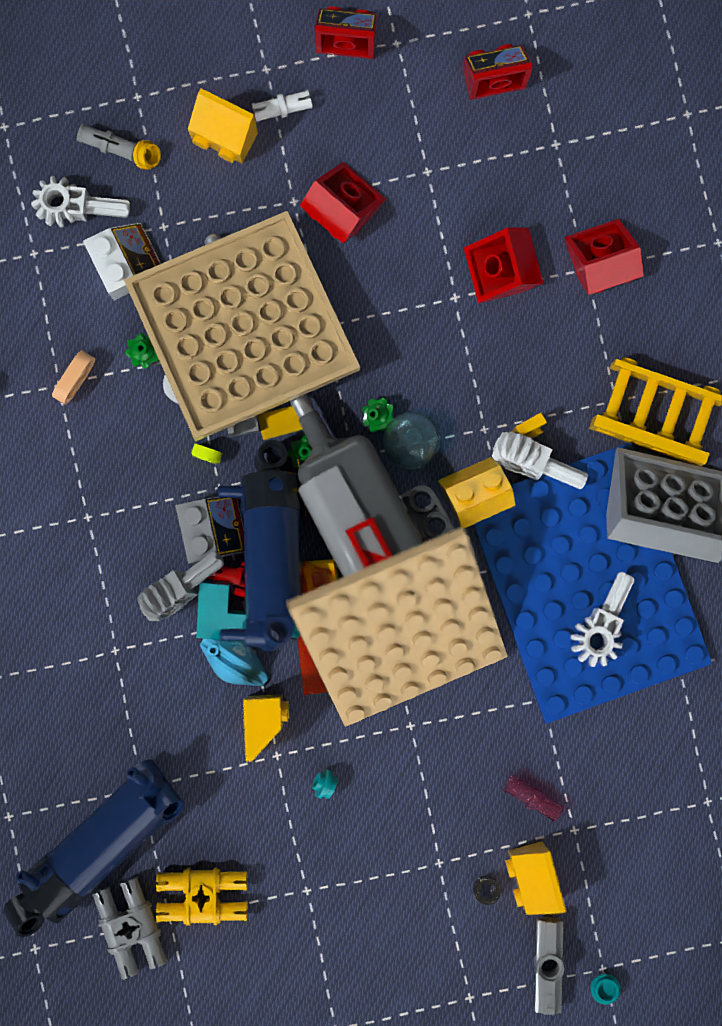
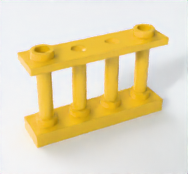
(636, 432)

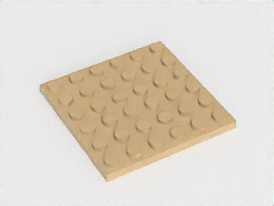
(241, 325)
(400, 627)

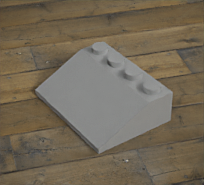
(665, 505)

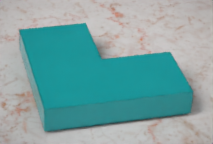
(214, 610)

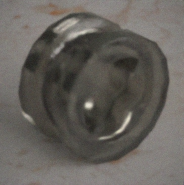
(477, 887)

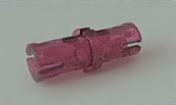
(533, 798)

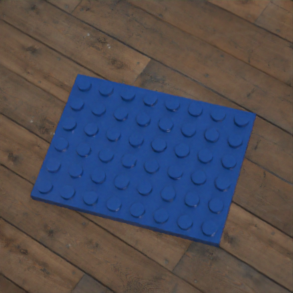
(558, 566)

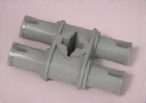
(122, 940)

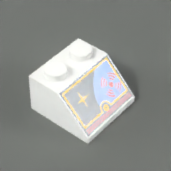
(121, 254)

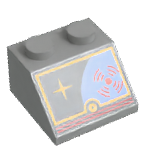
(210, 527)

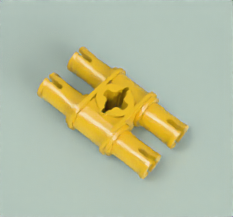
(212, 883)

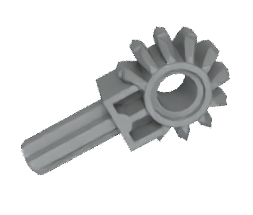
(177, 588)

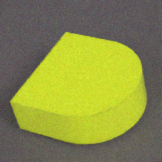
(206, 454)

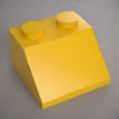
(222, 127)
(477, 492)
(262, 721)
(536, 880)

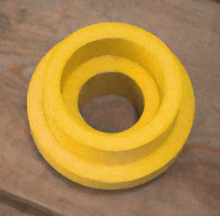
(146, 154)

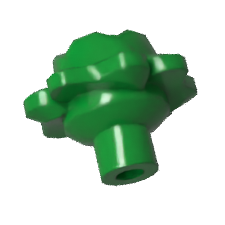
(141, 351)
(378, 414)
(299, 452)

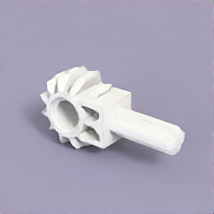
(76, 203)
(533, 459)
(604, 622)

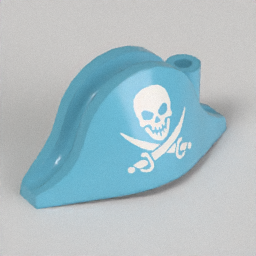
(234, 662)

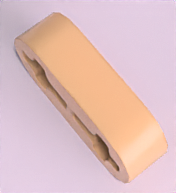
(73, 377)

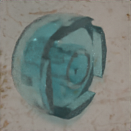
(411, 440)

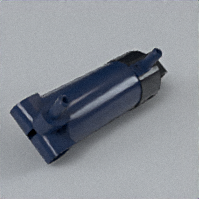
(270, 549)
(93, 849)

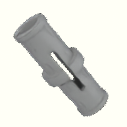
(106, 141)

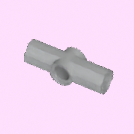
(548, 983)

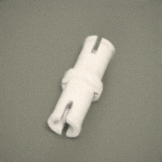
(282, 105)

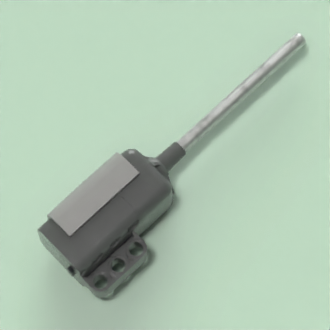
(348, 484)

